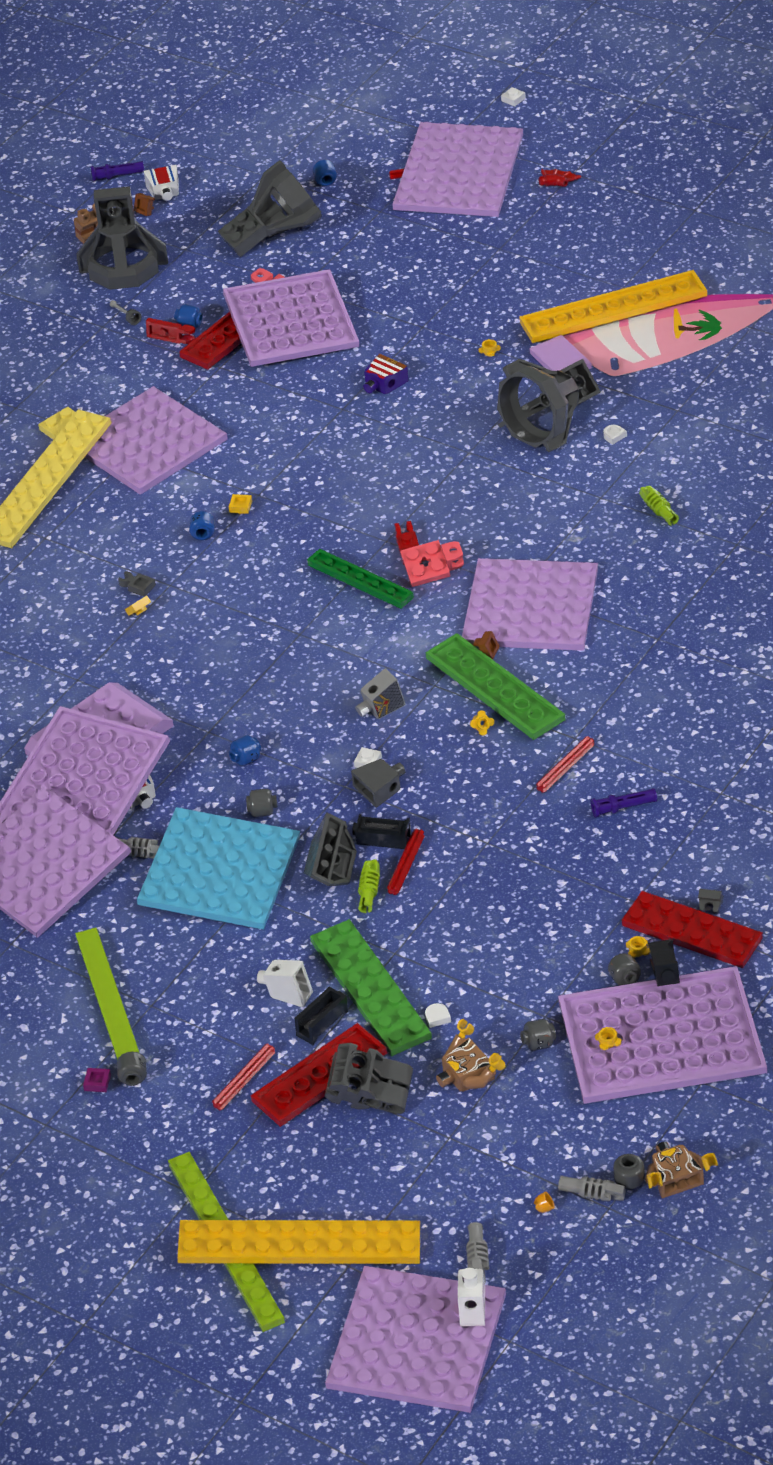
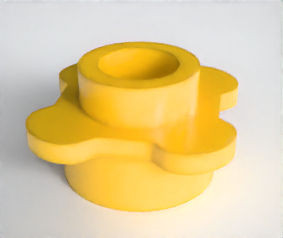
(489, 347)
(476, 722)
(637, 946)
(607, 1038)

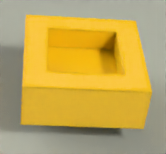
(240, 504)
(138, 607)

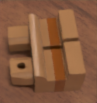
(85, 223)

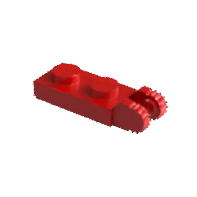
(169, 331)
(407, 539)

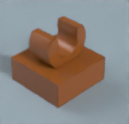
(143, 204)
(487, 644)

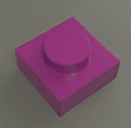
(97, 1080)

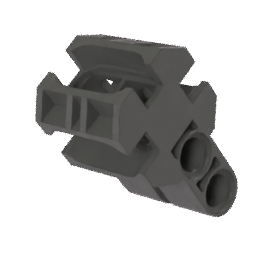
(378, 1081)

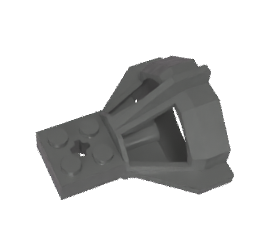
(265, 216)
(115, 232)
(560, 391)

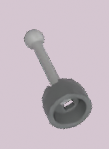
(130, 317)

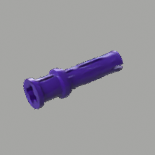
(122, 169)
(613, 803)

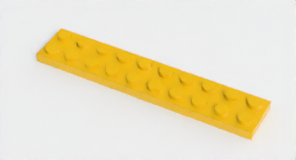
(613, 306)
(299, 1241)

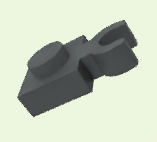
(137, 584)

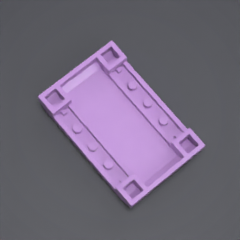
(119, 705)

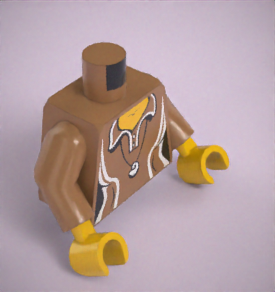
(466, 1064)
(677, 1169)

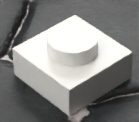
(513, 96)
(366, 756)

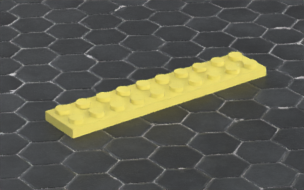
(49, 474)

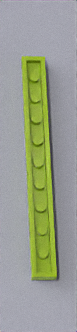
(243, 1274)

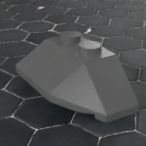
(331, 853)

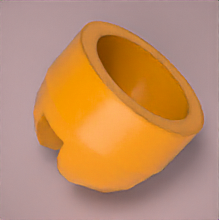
(544, 1202)

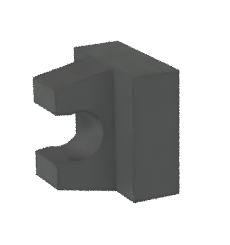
(710, 897)

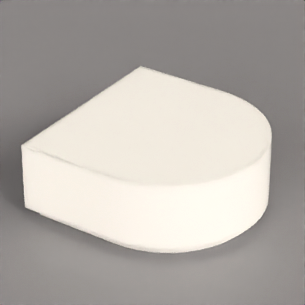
(614, 433)
(437, 1015)

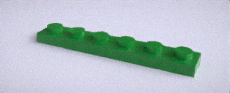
(360, 578)

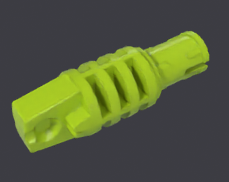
(658, 504)
(368, 884)

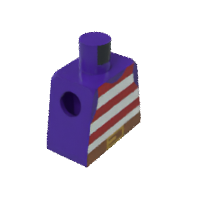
(385, 375)

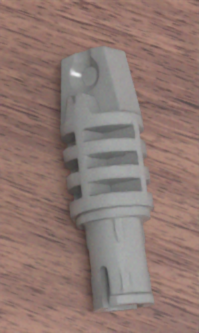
(142, 847)
(593, 1188)
(477, 1248)

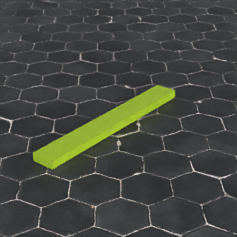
(106, 992)

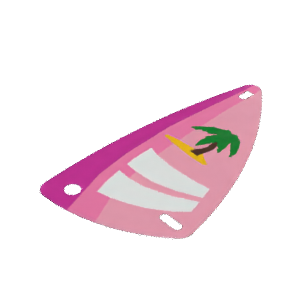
(668, 332)

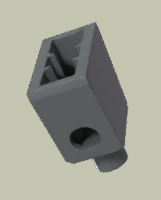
(377, 780)

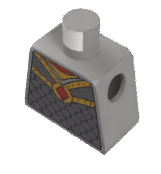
(381, 696)

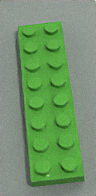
(495, 686)
(371, 987)

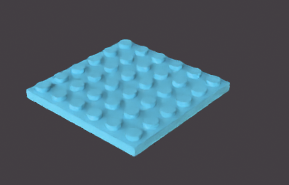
(219, 868)

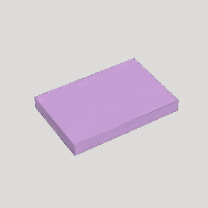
(557, 354)

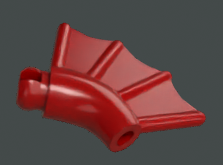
(556, 178)

